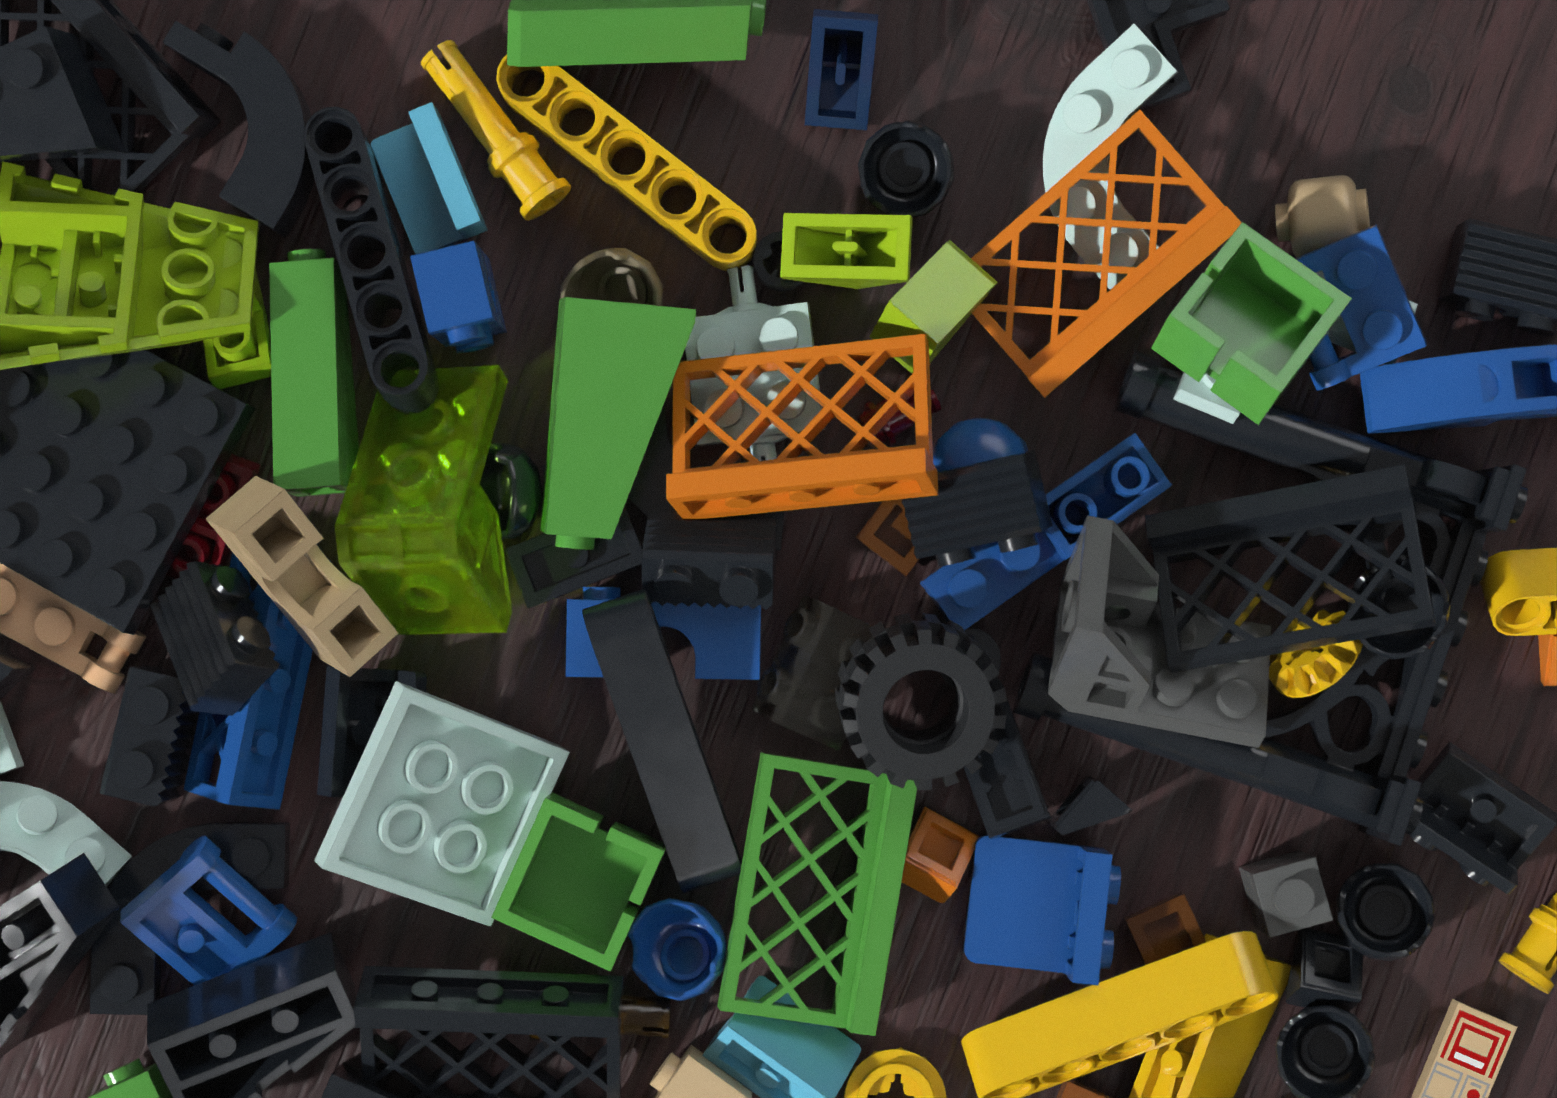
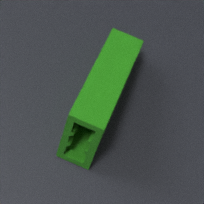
(630, 31)
(311, 376)
(605, 402)

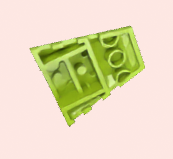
(114, 272)

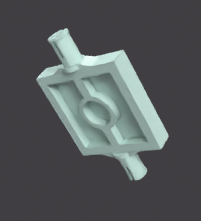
(746, 330)

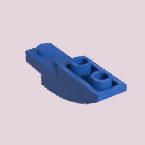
(1461, 390)
(1104, 489)

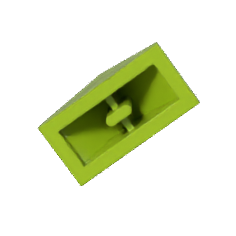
(846, 249)
(935, 301)

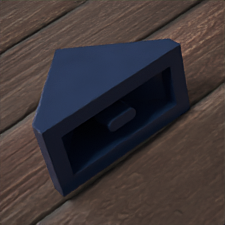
(840, 69)

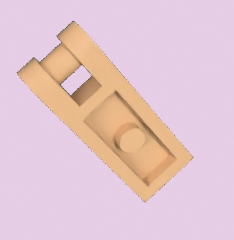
(62, 631)

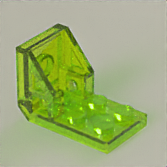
(415, 510)

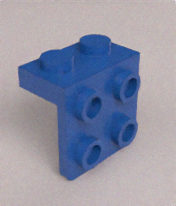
(1041, 907)

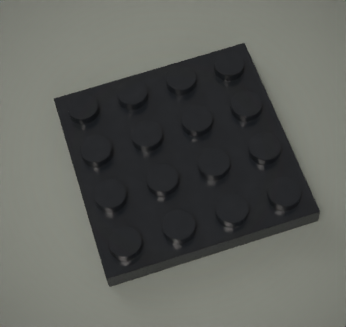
(108, 474)

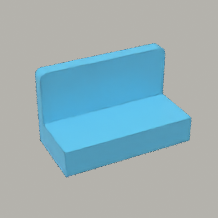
(428, 182)
(782, 1055)

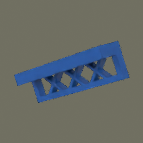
(260, 736)

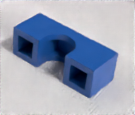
(722, 637)

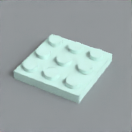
(440, 804)

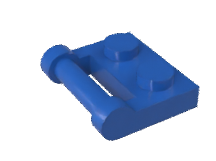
(1377, 315)
(192, 932)

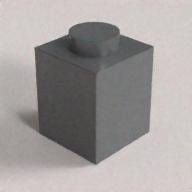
(1285, 893)

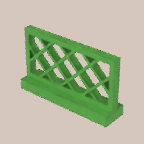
(871, 907)

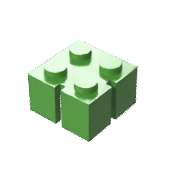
(1253, 323)
(578, 881)

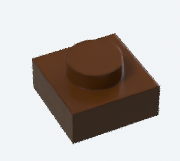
(889, 536)
(1164, 929)

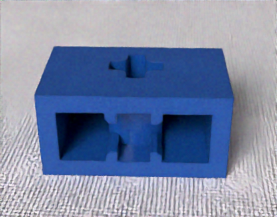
(459, 296)

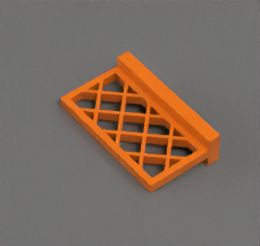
(1134, 292)
(810, 480)

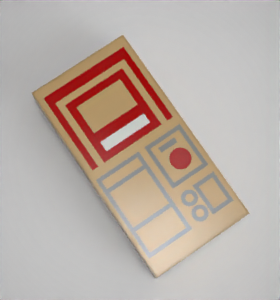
(1465, 1054)

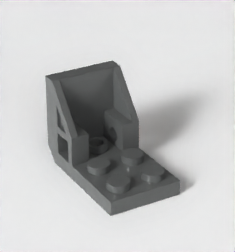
(1114, 656)

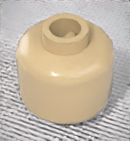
(1321, 213)

